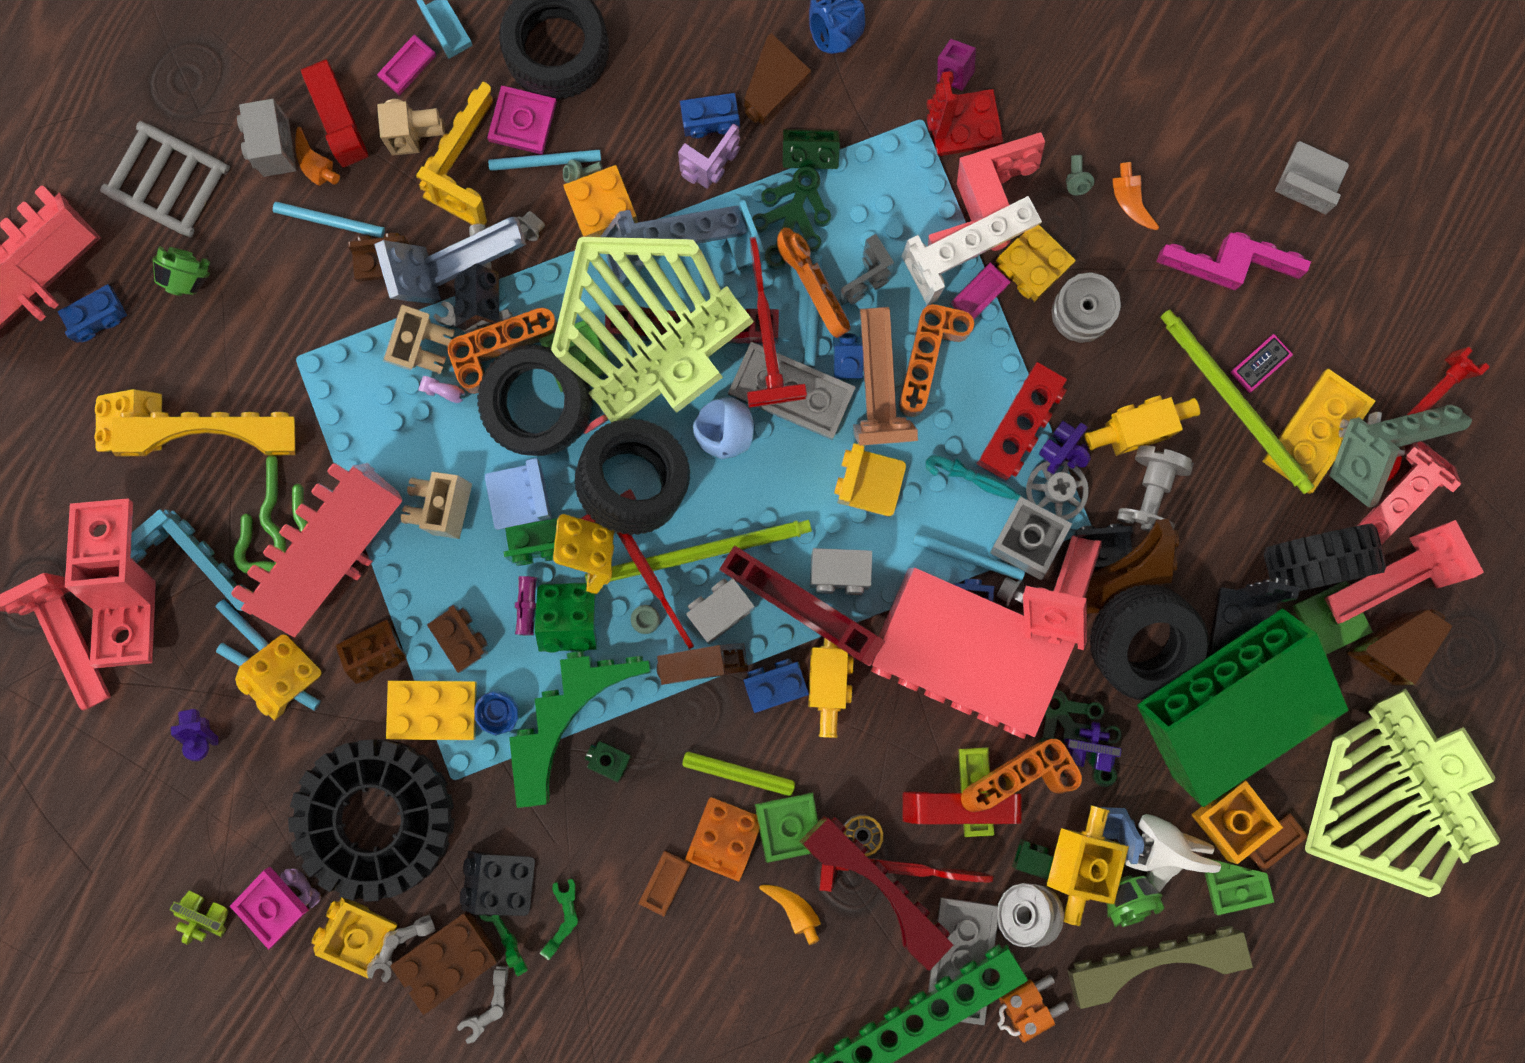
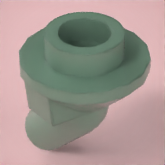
(574, 170)
(1078, 181)

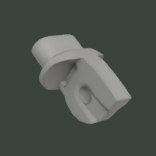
(530, 226)
(1011, 592)

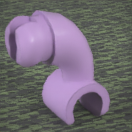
(448, 391)
(297, 879)

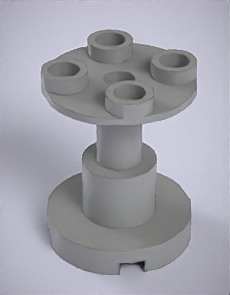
(1158, 479)

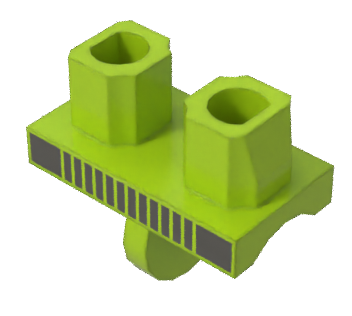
(187, 911)

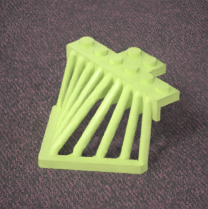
(674, 361)
(1438, 768)

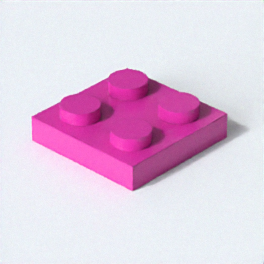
(522, 120)
(269, 908)

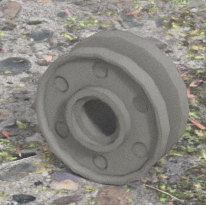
(1014, 915)

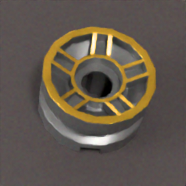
(873, 829)

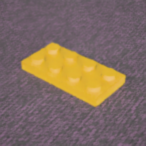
(1314, 428)

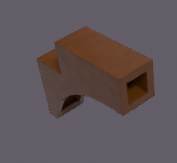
(1146, 565)

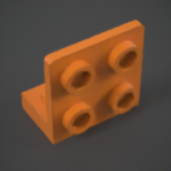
(724, 839)

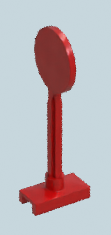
(1460, 369)
(776, 391)
(647, 573)
(829, 873)

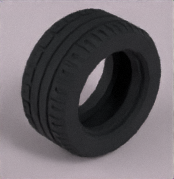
(554, 80)
(495, 413)
(642, 440)

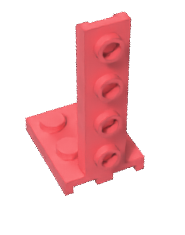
(1413, 489)
(1439, 554)
(46, 598)
(1063, 612)

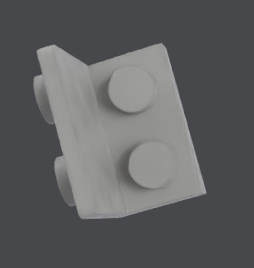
(1312, 178)

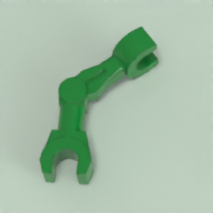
(570, 918)
(513, 957)

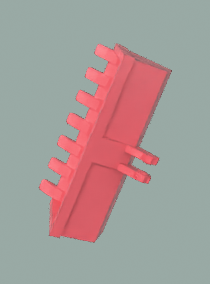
(39, 253)
(322, 549)

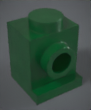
(618, 764)
(1034, 860)

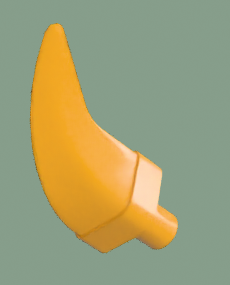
(800, 913)

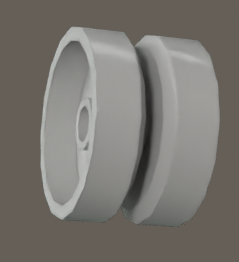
(1101, 302)

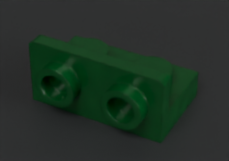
(811, 149)

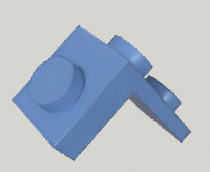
(1121, 827)

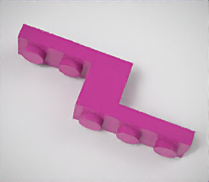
(1233, 260)

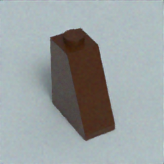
(774, 82)
(702, 663)

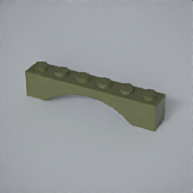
(1100, 981)

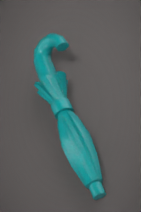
(957, 469)

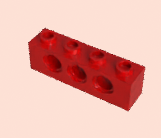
(1041, 381)

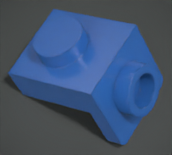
(848, 356)

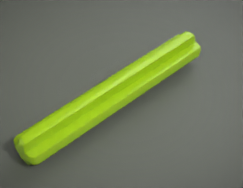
(738, 773)

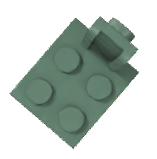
(1371, 450)

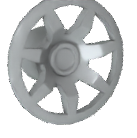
(1059, 488)

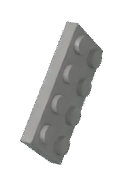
(825, 396)
(972, 934)

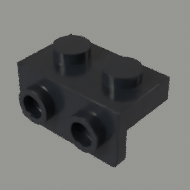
(476, 296)
(1114, 539)

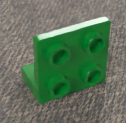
(530, 542)

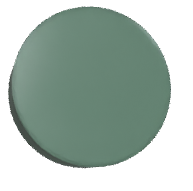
(645, 619)

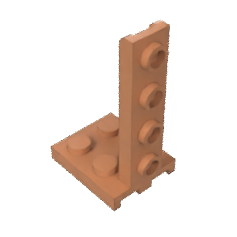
(881, 422)

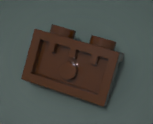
(365, 258)
(458, 638)
(370, 652)

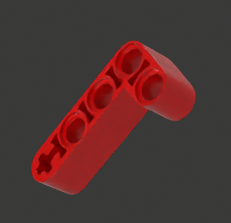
(334, 113)
(948, 809)

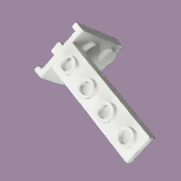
(930, 261)

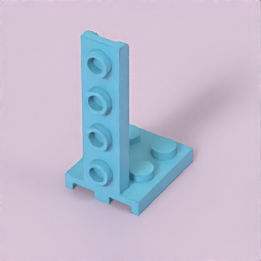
(155, 531)

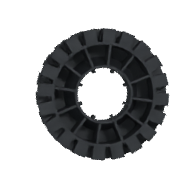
(423, 826)

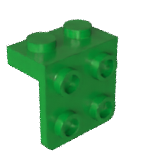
(565, 618)

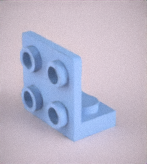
(518, 495)

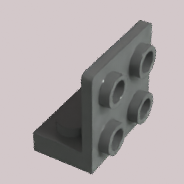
(879, 270)

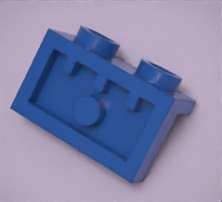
(709, 115)
(92, 314)
(775, 686)

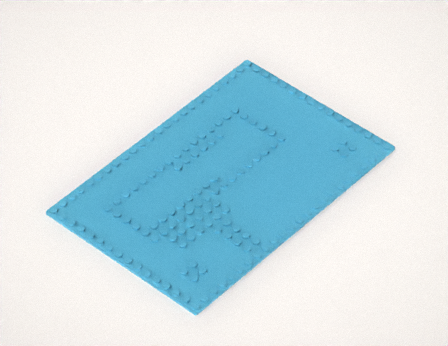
(788, 474)

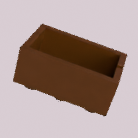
(446, 962)

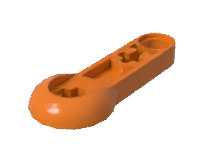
(797, 254)

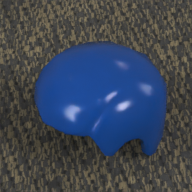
(496, 712)

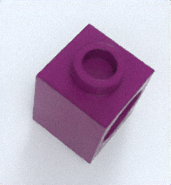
(958, 59)

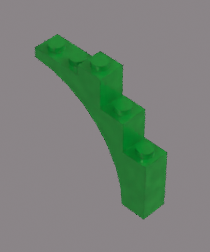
(534, 753)

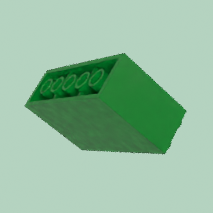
(1243, 706)

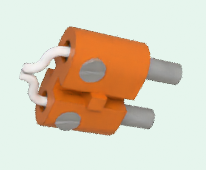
(1027, 1010)

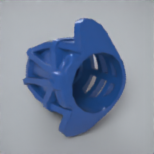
(843, 20)

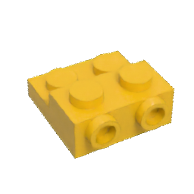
(1034, 262)
(351, 935)

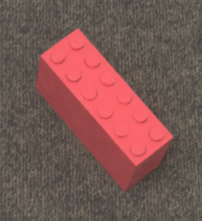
(969, 653)

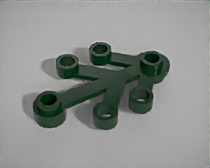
(794, 211)
(1071, 730)

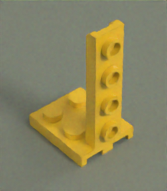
(443, 189)

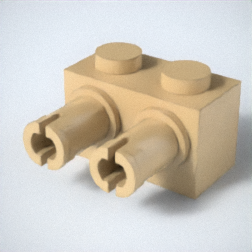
(403, 127)
(405, 341)
(443, 506)

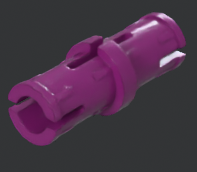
(526, 605)

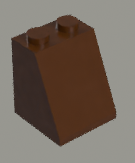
(1403, 646)

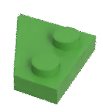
(1237, 888)

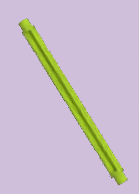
(1237, 402)
(713, 549)

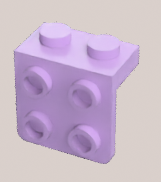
(703, 170)

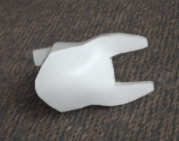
(1170, 851)

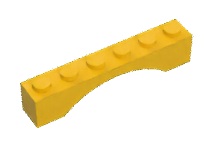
(143, 435)

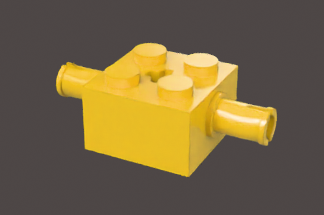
(1142, 426)
(829, 685)
(1087, 866)

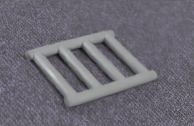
(168, 144)

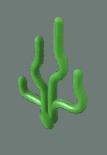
(265, 519)

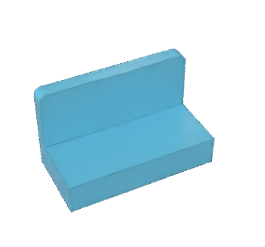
(445, 26)
(741, 245)

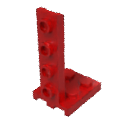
(962, 120)

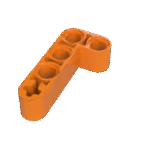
(504, 342)
(928, 361)
(1016, 779)

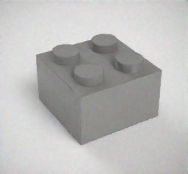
(266, 137)
(1031, 538)
(840, 570)
(719, 610)

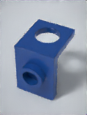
(976, 585)

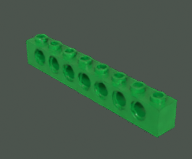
(934, 1023)

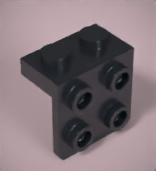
(497, 884)

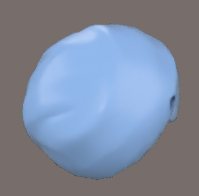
(724, 427)

